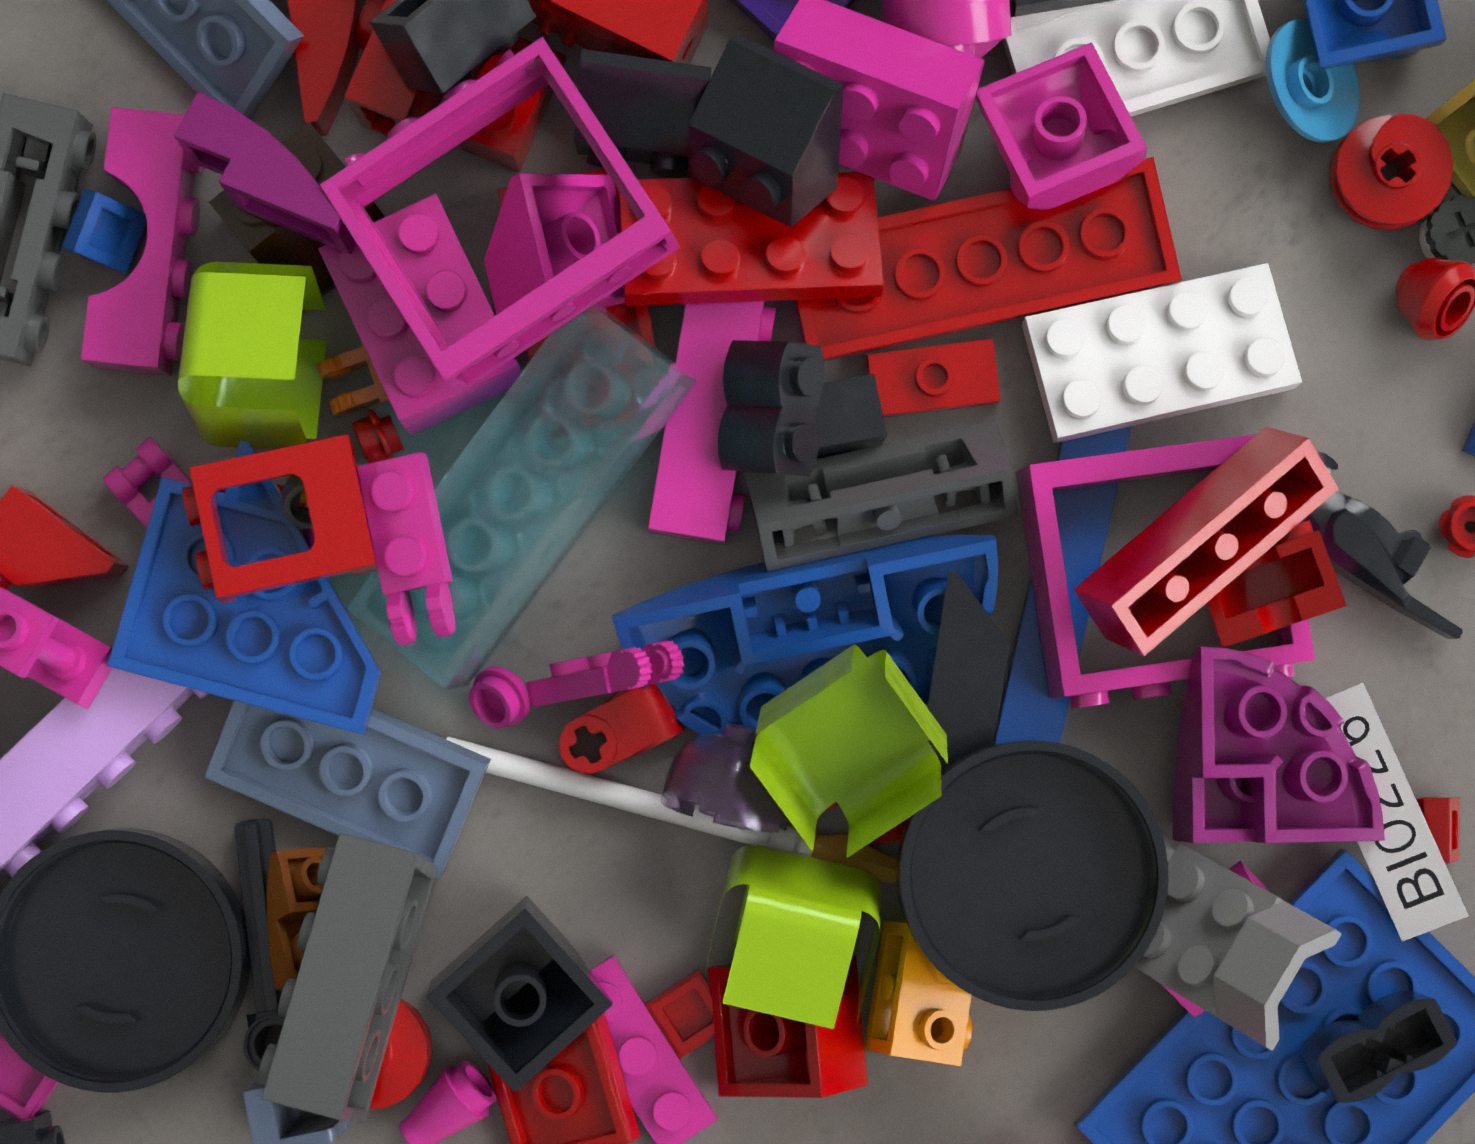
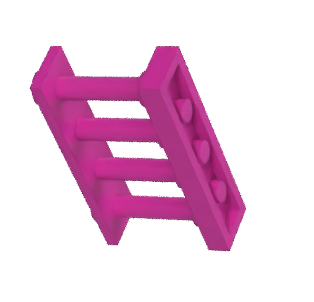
(51, 651)

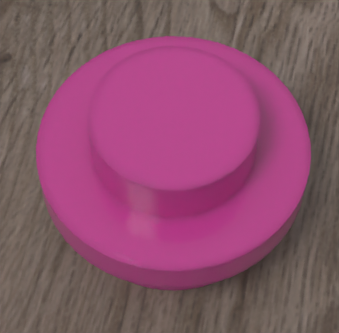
(499, 697)

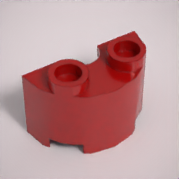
(1278, 589)

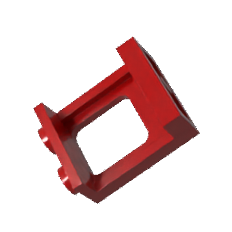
(334, 505)

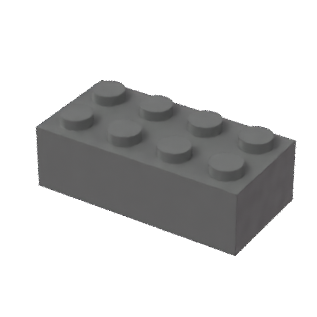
(348, 979)

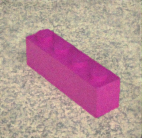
(691, 489)

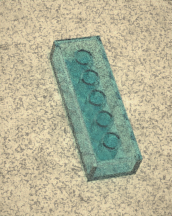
(535, 484)

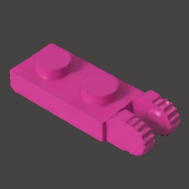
(408, 542)
(608, 673)

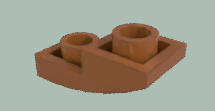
(290, 896)

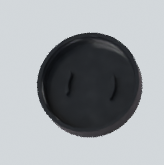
(1033, 875)
(119, 959)

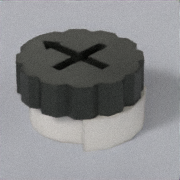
(1450, 231)

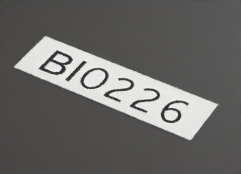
(1408, 861)

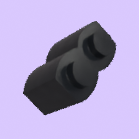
(771, 407)
(1390, 1037)

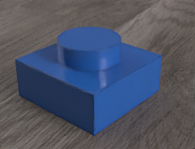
(105, 231)

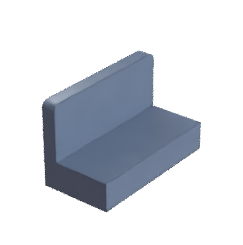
(283, 1124)

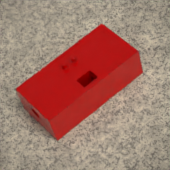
(626, 27)

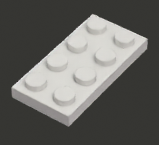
(1151, 47)
(1161, 353)

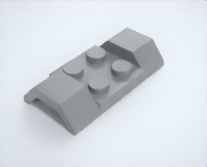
(1230, 943)

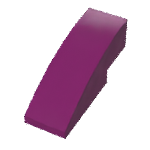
(259, 172)

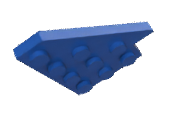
(268, 649)

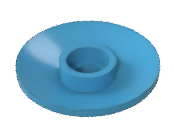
(1311, 100)

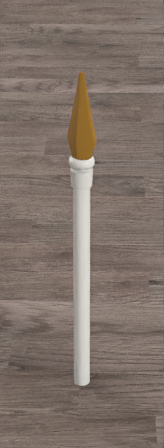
(647, 803)

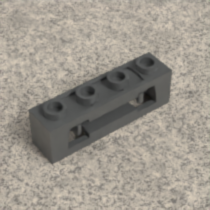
(55, 147)
(884, 495)

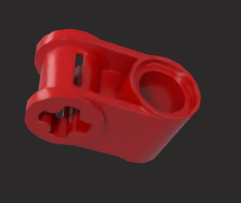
(630, 722)

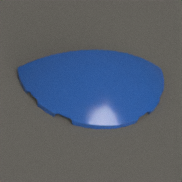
(764, 631)

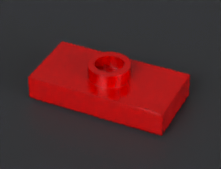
(935, 377)

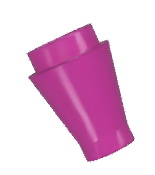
(450, 1105)

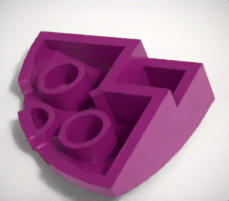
(1265, 760)

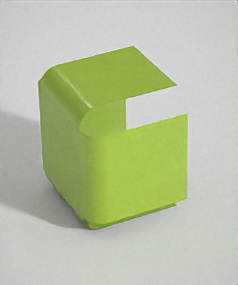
(243, 355)
(851, 739)
(797, 933)

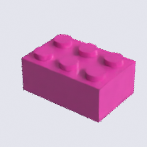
(901, 93)
(447, 284)

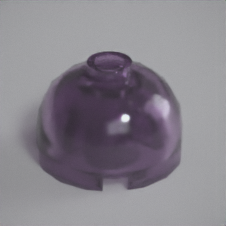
(719, 779)

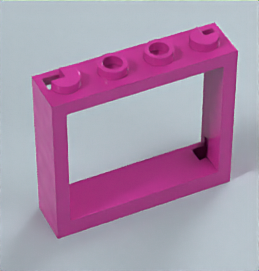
(542, 311)
(1048, 575)

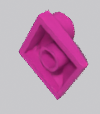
(1061, 129)

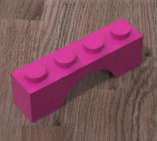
(137, 320)

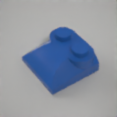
(1372, 29)

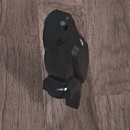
(1375, 555)

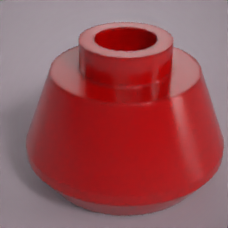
(1436, 296)

